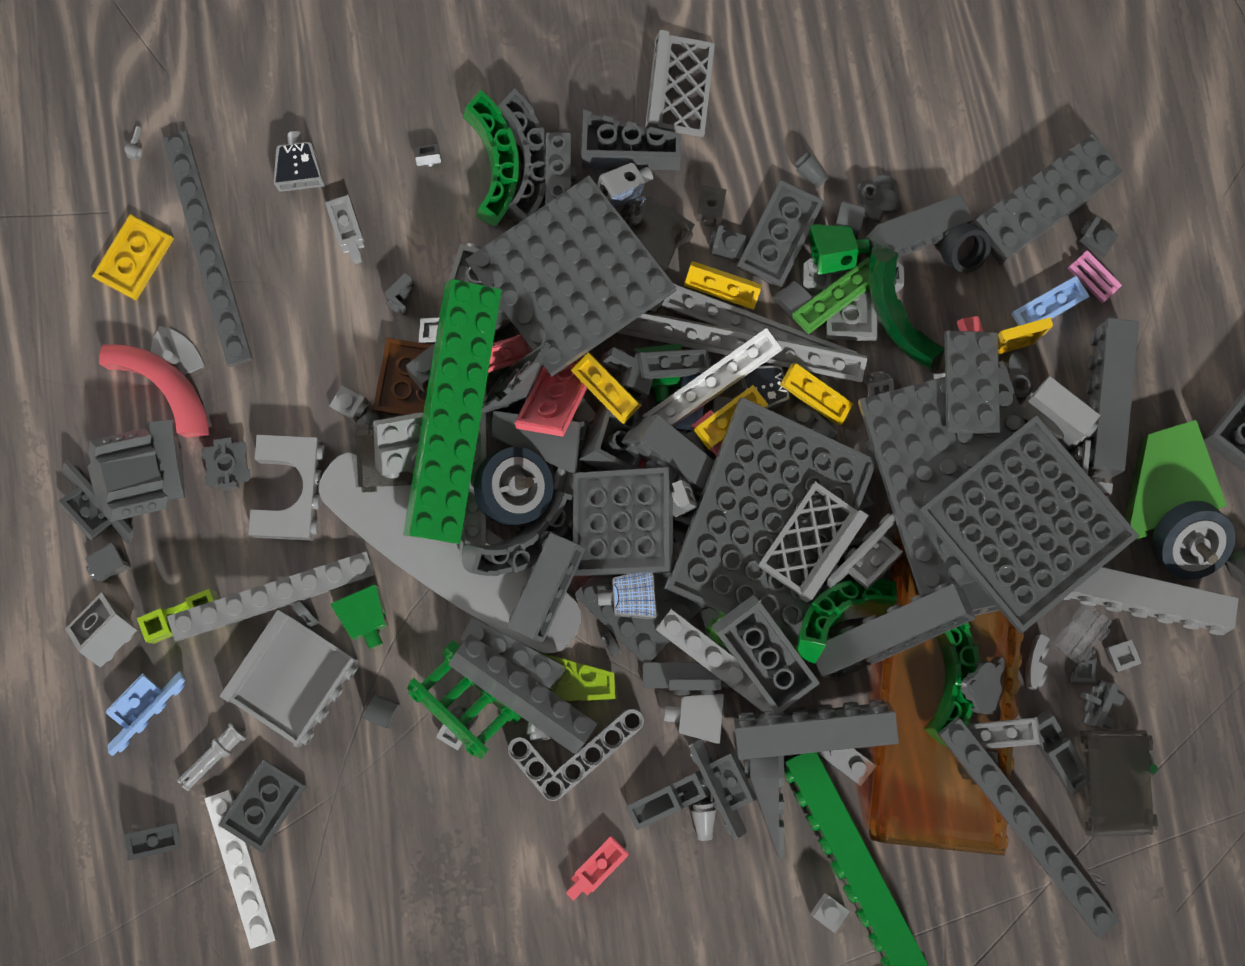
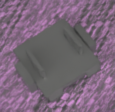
(226, 464)

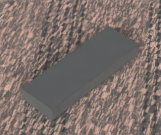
(673, 363)

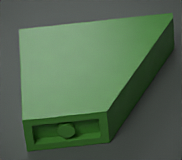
(1168, 472)

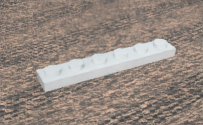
(717, 378)
(242, 875)

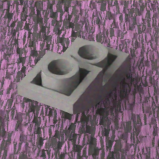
(1035, 670)

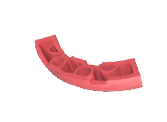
(178, 390)

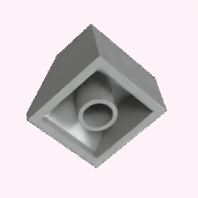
(100, 630)

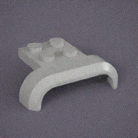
(858, 318)

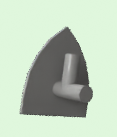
(176, 350)

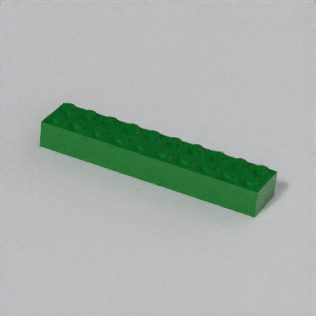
(452, 412)
(852, 861)

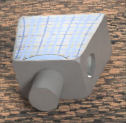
(624, 183)
(631, 596)

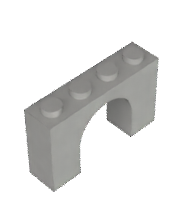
(1061, 413)
(299, 520)

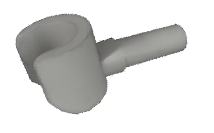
(131, 149)

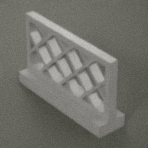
(659, 78)
(831, 554)

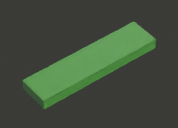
(833, 298)

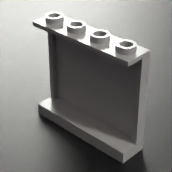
(290, 678)

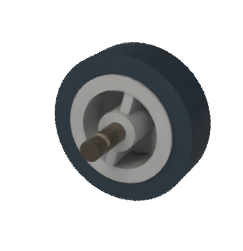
(513, 486)
(1193, 540)

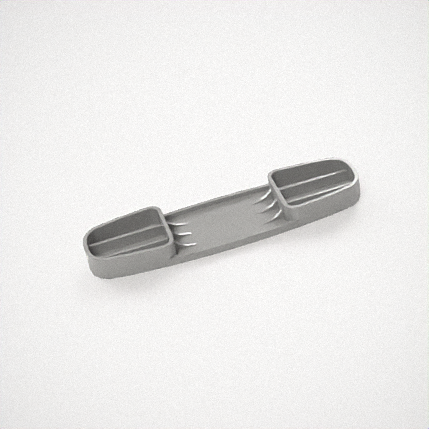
(381, 521)

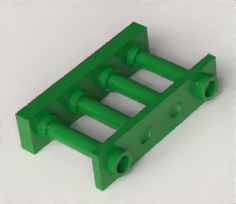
(473, 744)

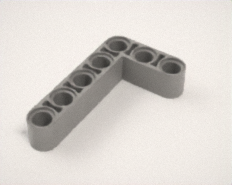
(578, 759)

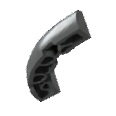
(532, 149)
(523, 548)

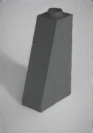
(554, 449)

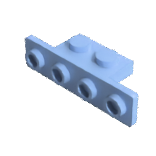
(138, 705)

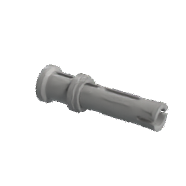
(220, 748)

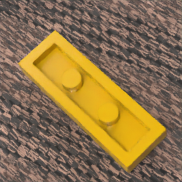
(723, 285)
(606, 388)
(816, 394)
(715, 427)

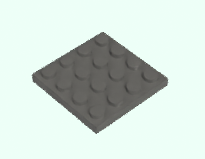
(624, 521)

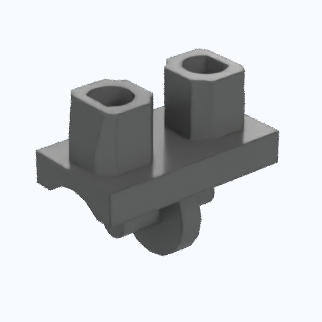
(1099, 703)

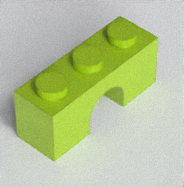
(156, 626)

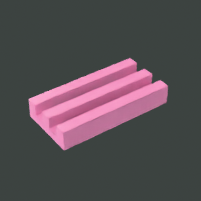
(1088, 257)

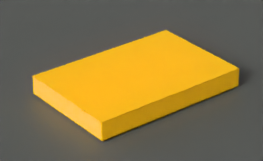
(133, 257)
(1023, 335)

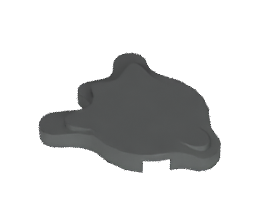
(985, 688)

